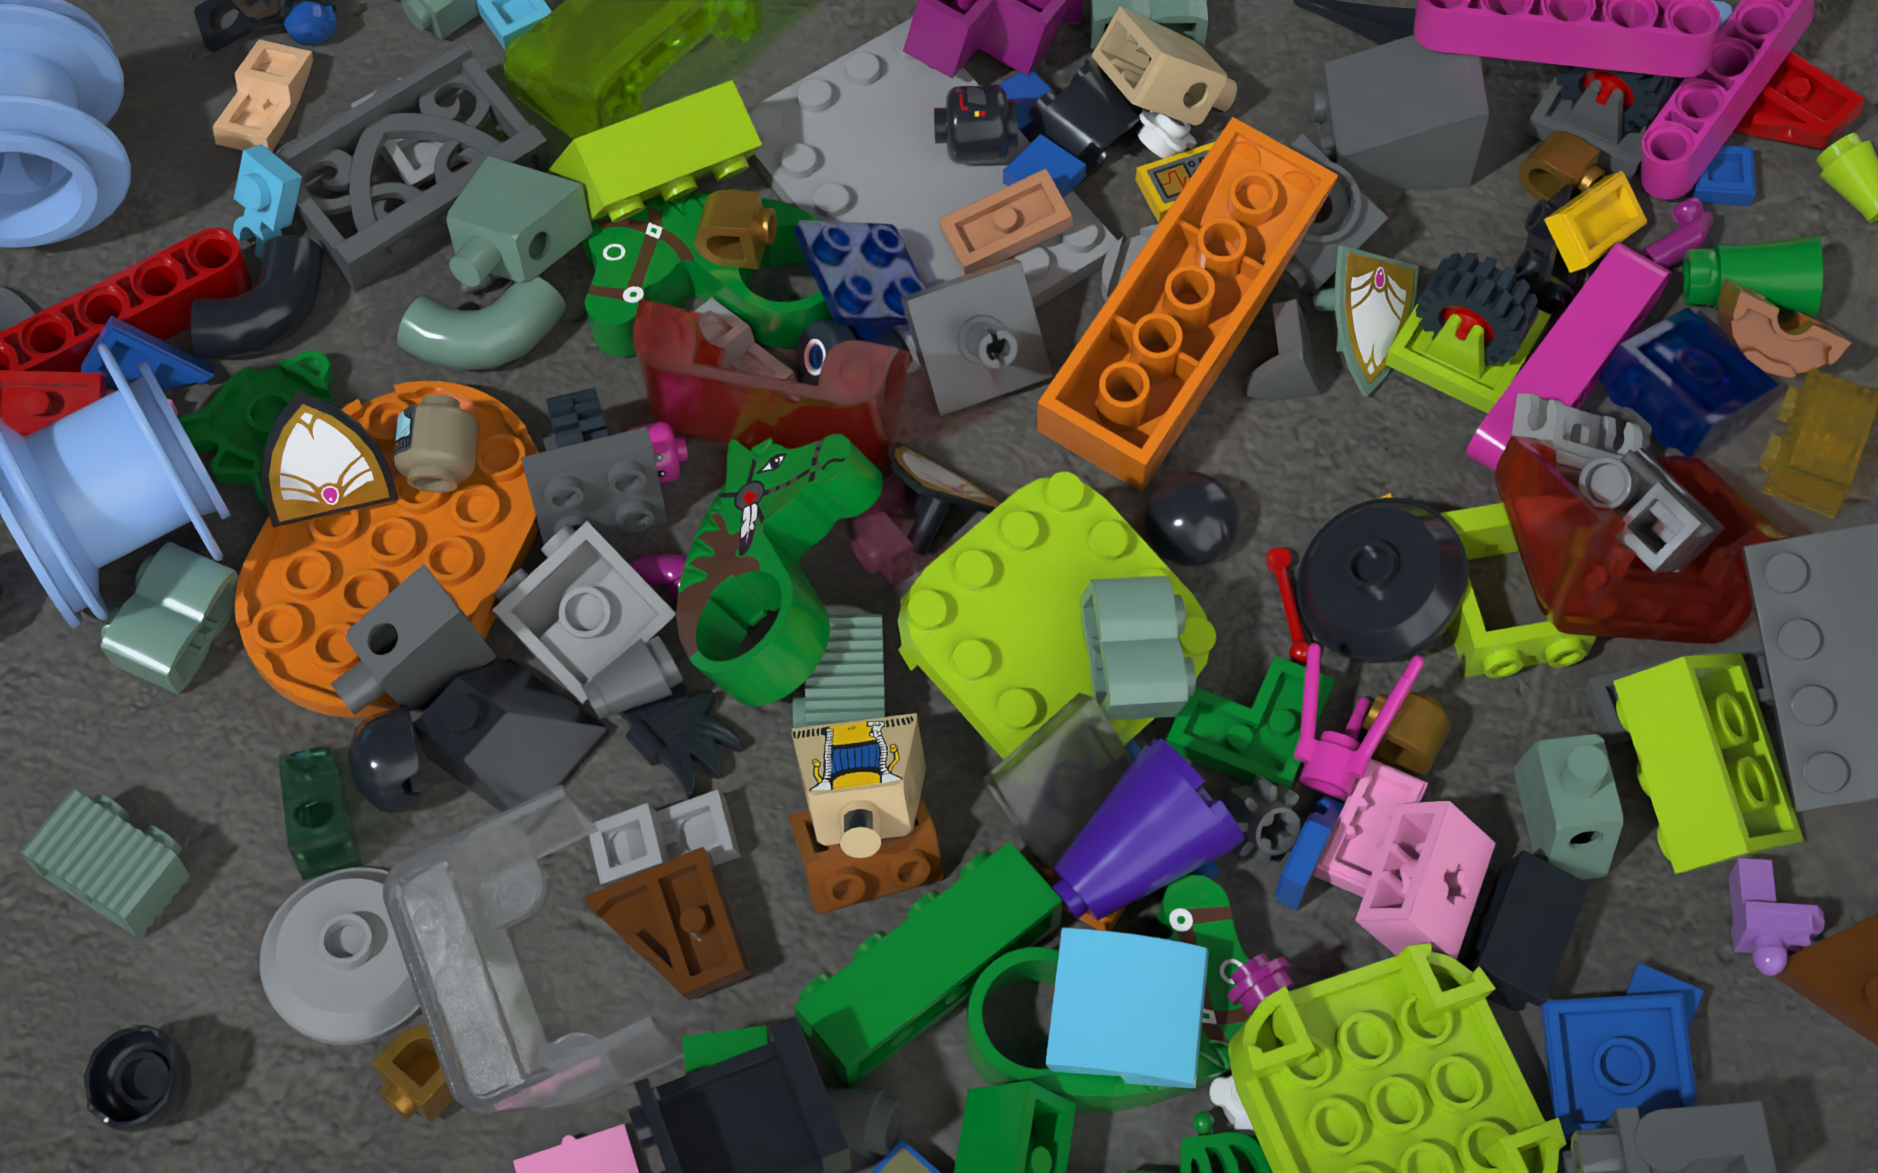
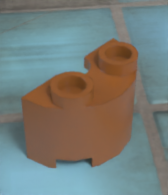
(1775, 345)

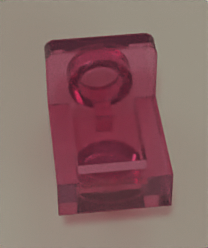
(878, 540)

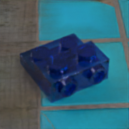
(1685, 382)

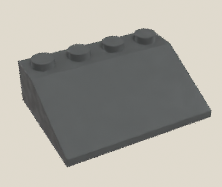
(1820, 657)

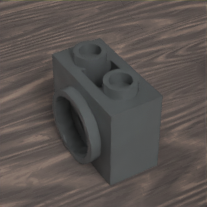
(1346, 221)

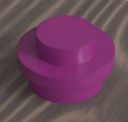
(1258, 980)

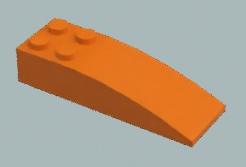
(1184, 305)

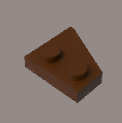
(677, 923)
(1841, 976)

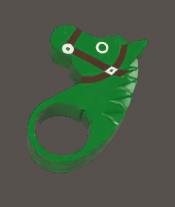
(657, 261)
(1191, 913)

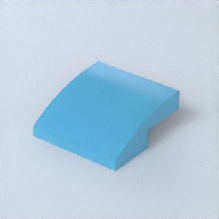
(1128, 1007)

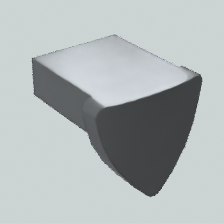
(1294, 369)

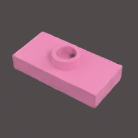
(1363, 826)

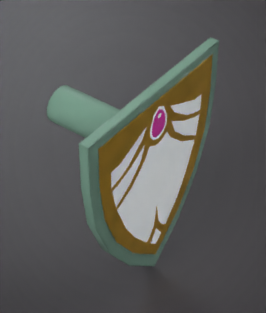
(1371, 306)

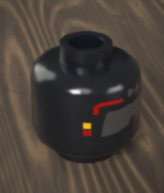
(977, 124)

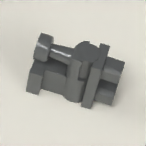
(1661, 517)
(1675, 1141)

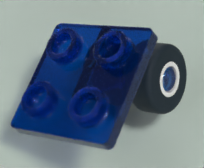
(862, 280)

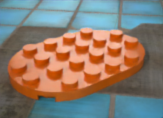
(327, 572)

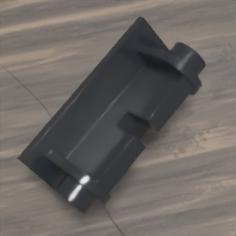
(1541, 259)

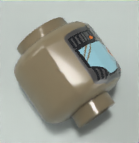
(436, 444)

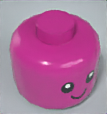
(667, 450)

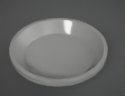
(337, 961)

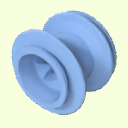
(56, 98)
(102, 488)

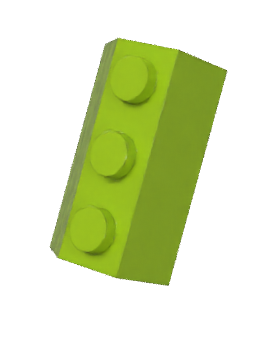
(661, 152)
(1706, 761)

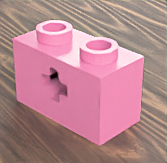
(1426, 878)

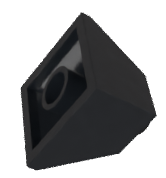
(507, 734)

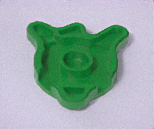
(245, 412)

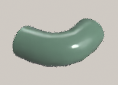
(481, 336)

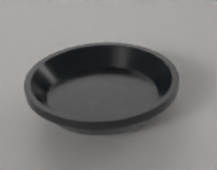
(1382, 580)

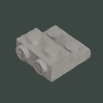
(580, 607)

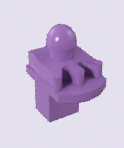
(1762, 924)

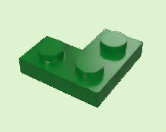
(1245, 739)

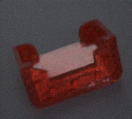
(691, 391)
(1598, 584)

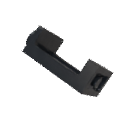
(745, 1114)

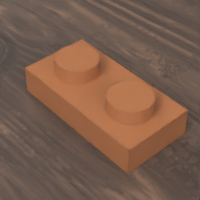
(1006, 222)

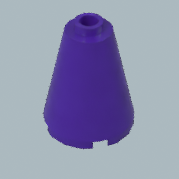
(1144, 835)

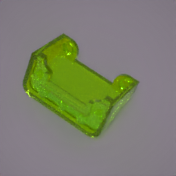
(597, 56)

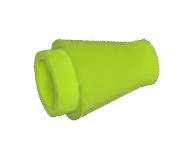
(1853, 172)

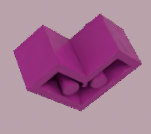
(1013, 31)

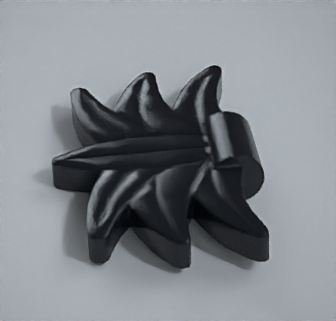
(680, 730)

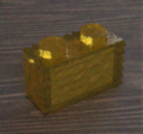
(1819, 443)

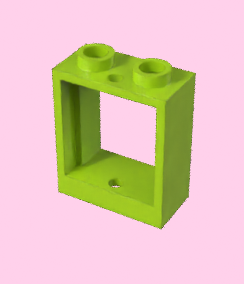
(1507, 650)

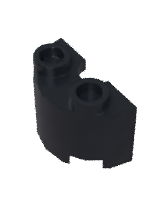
(1087, 118)

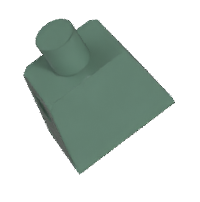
(514, 222)
(1566, 794)

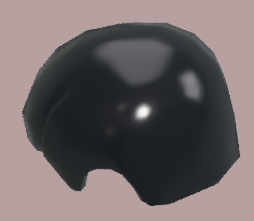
(1192, 519)
(384, 759)
(137, 1079)

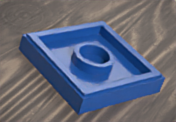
(1615, 1057)

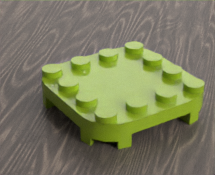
(1003, 608)
(1389, 1075)

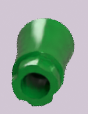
(1781, 270)

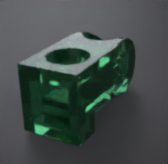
(317, 812)

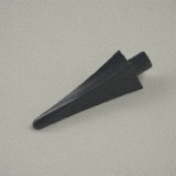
(1373, 22)

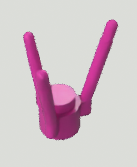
(1339, 758)

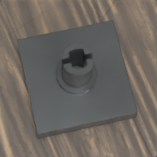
(977, 336)

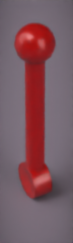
(1279, 562)

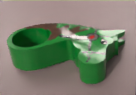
(750, 558)

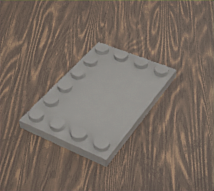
(864, 151)

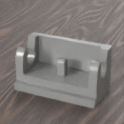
(1571, 433)

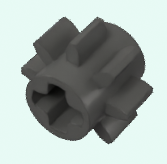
(1265, 818)

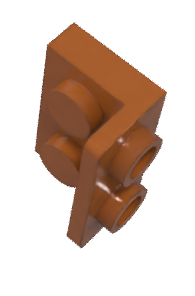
(842, 880)

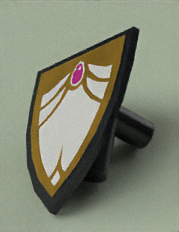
(321, 463)
(930, 491)

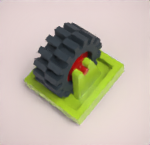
(1469, 331)

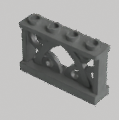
(394, 113)

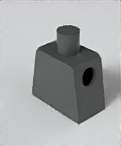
(411, 646)

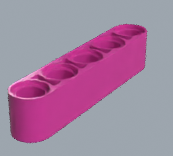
(1614, 35)
(1714, 102)
(1578, 345)

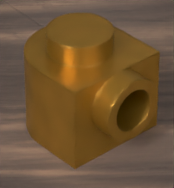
(1560, 161)
(735, 229)
(1413, 734)
(413, 1075)

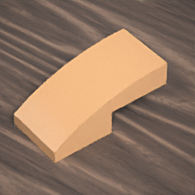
(266, 96)

